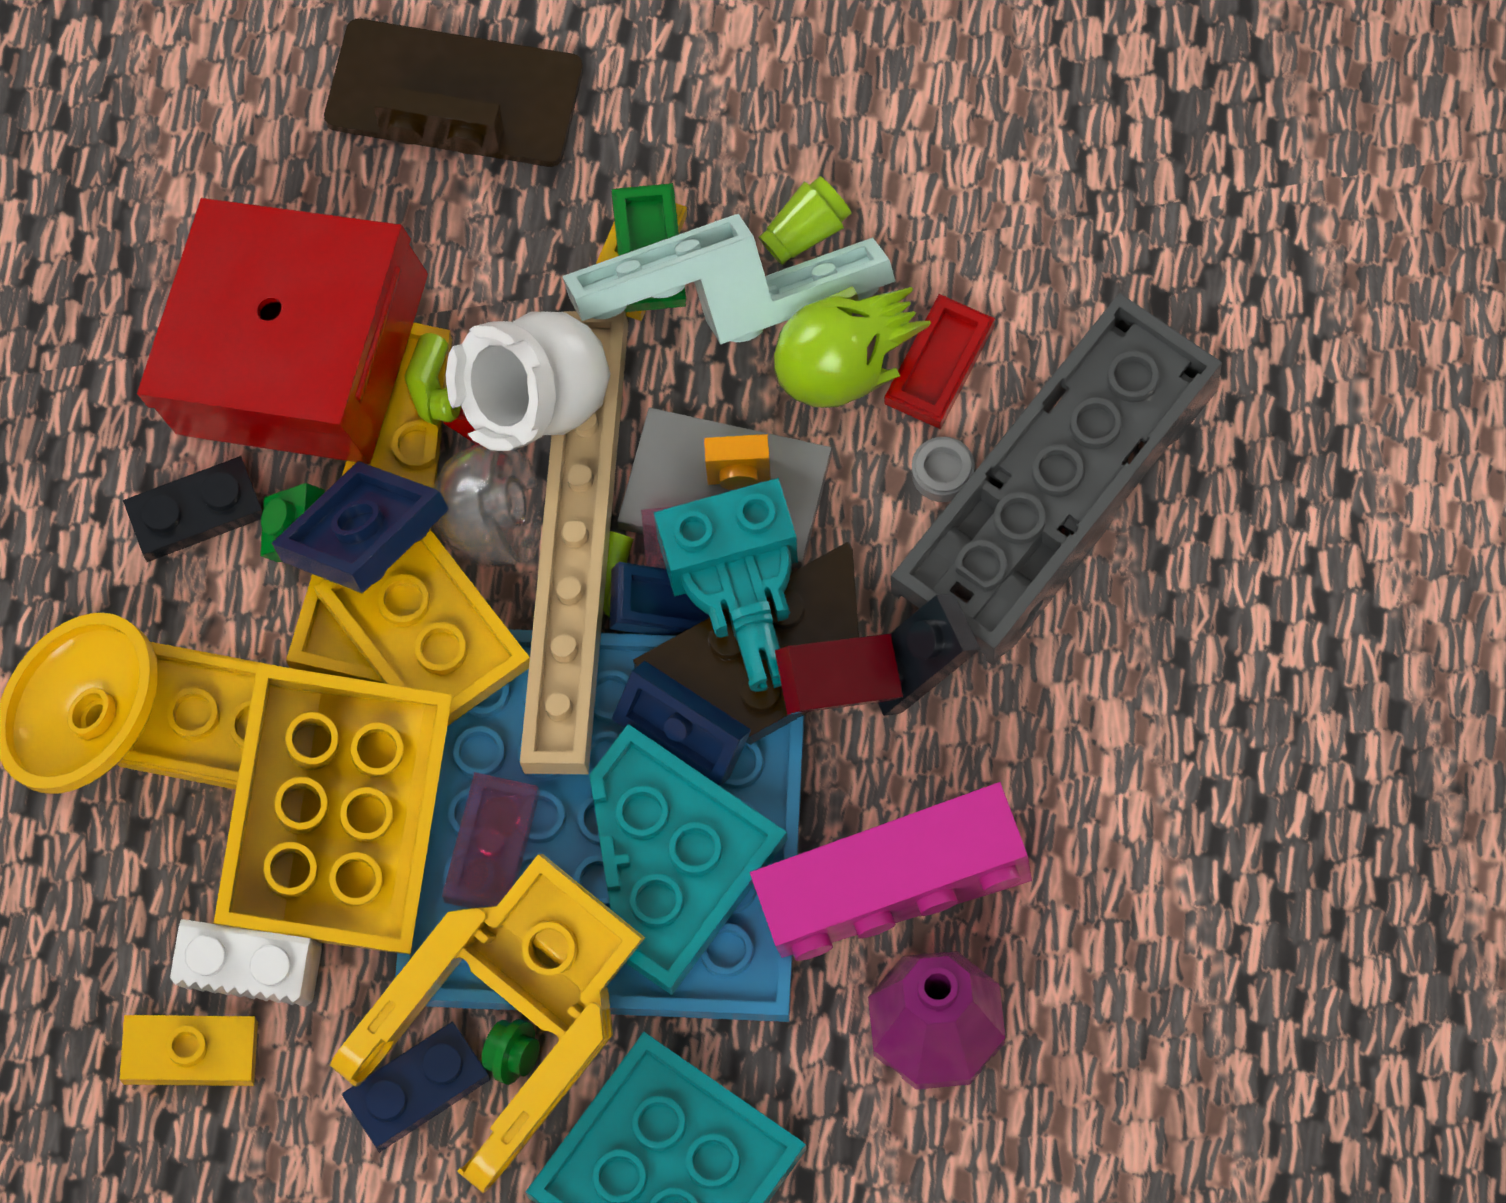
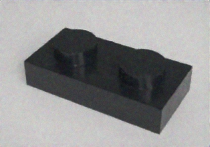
(193, 509)
(929, 649)

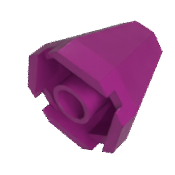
(936, 1020)

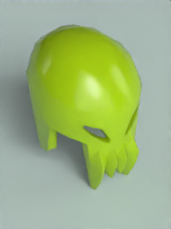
(824, 347)

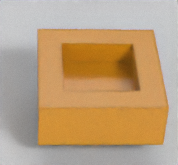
(737, 460)

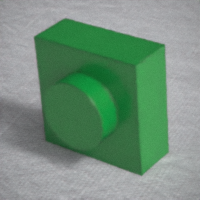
(281, 511)

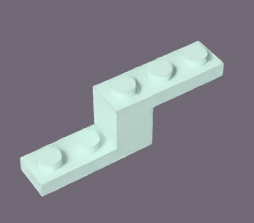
(727, 277)

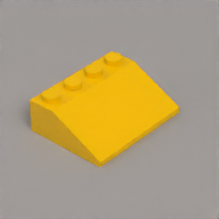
(333, 809)

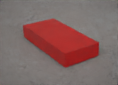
(939, 361)

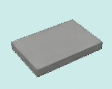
(672, 471)

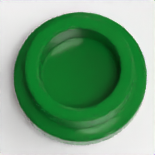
(510, 1050)

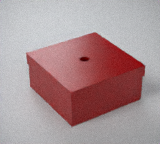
(284, 330)

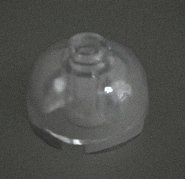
(489, 506)

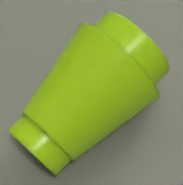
(805, 220)

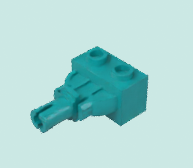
(731, 558)

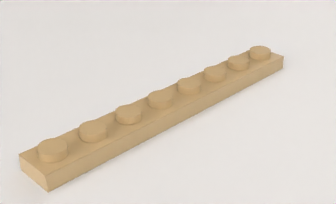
(573, 577)

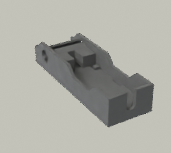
(1059, 468)

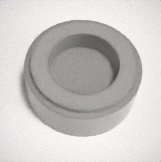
(942, 468)

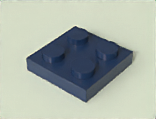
(360, 526)

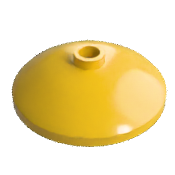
(77, 703)

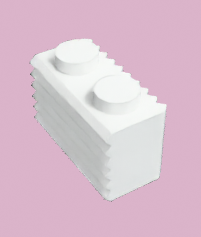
(246, 962)

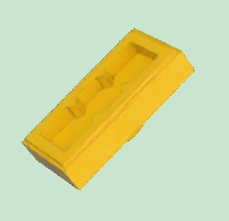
(188, 1050)

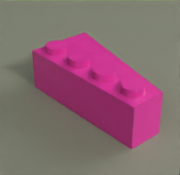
(893, 873)

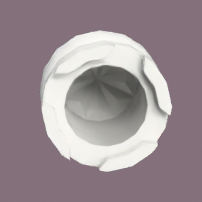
(527, 378)

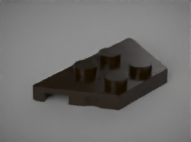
(821, 610)

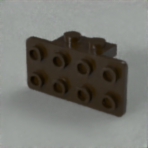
(454, 92)

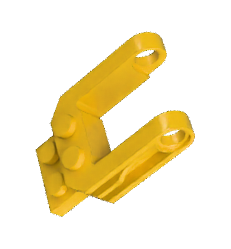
(548, 956)

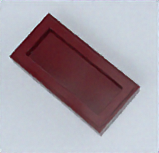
(838, 673)

